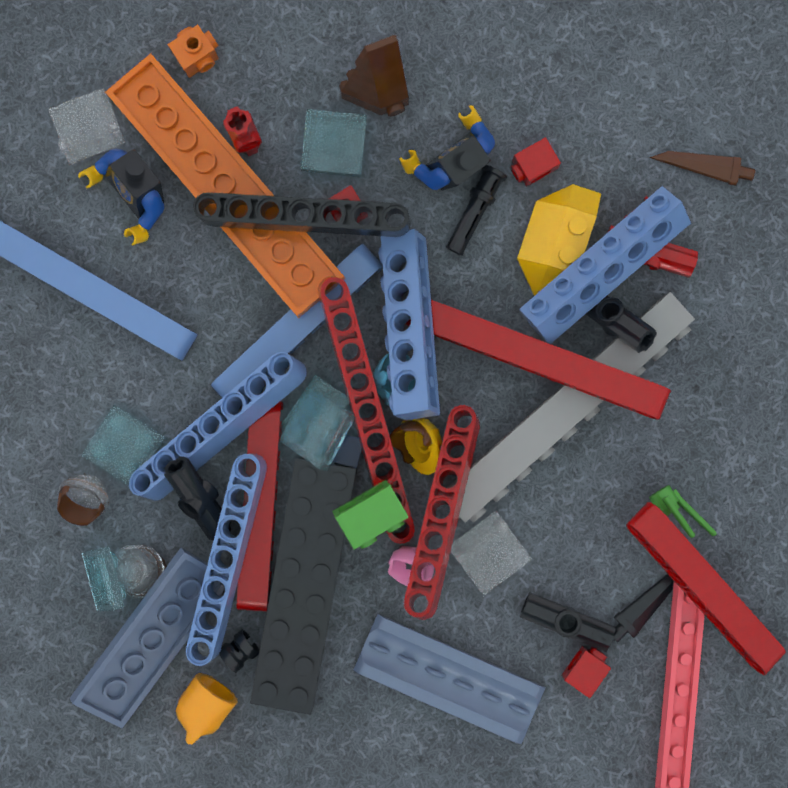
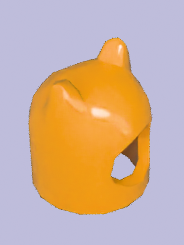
(204, 706)

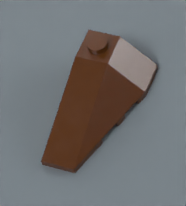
(378, 79)

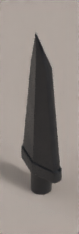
(640, 610)

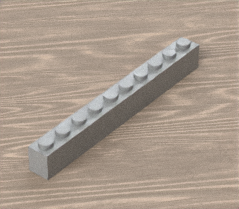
(562, 411)

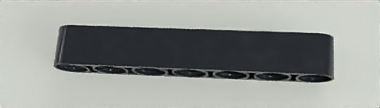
(290, 206)

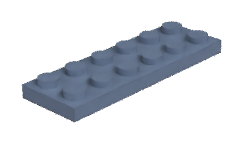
(145, 642)

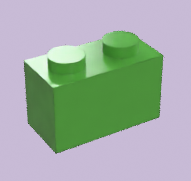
(370, 515)

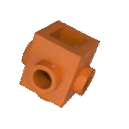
(194, 50)

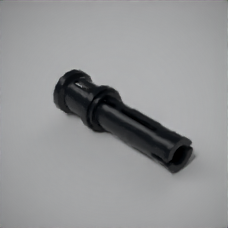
(481, 197)

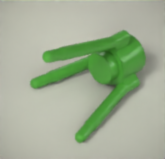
(669, 501)

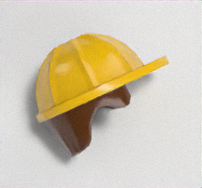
(418, 443)

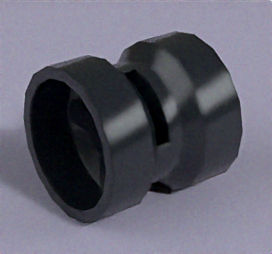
(238, 651)

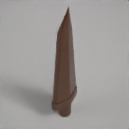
(716, 167)

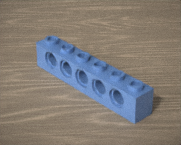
(606, 265)
(424, 398)

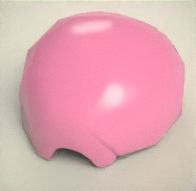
(398, 567)

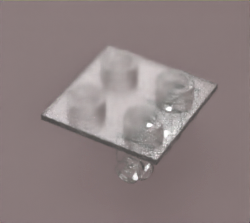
(86, 126)
(490, 553)

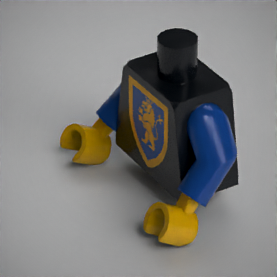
(458, 160)
(134, 184)

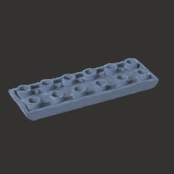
(449, 679)

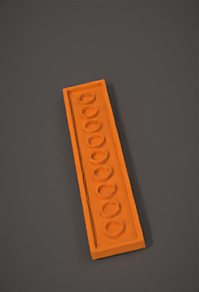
(210, 164)

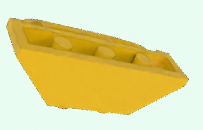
(557, 234)

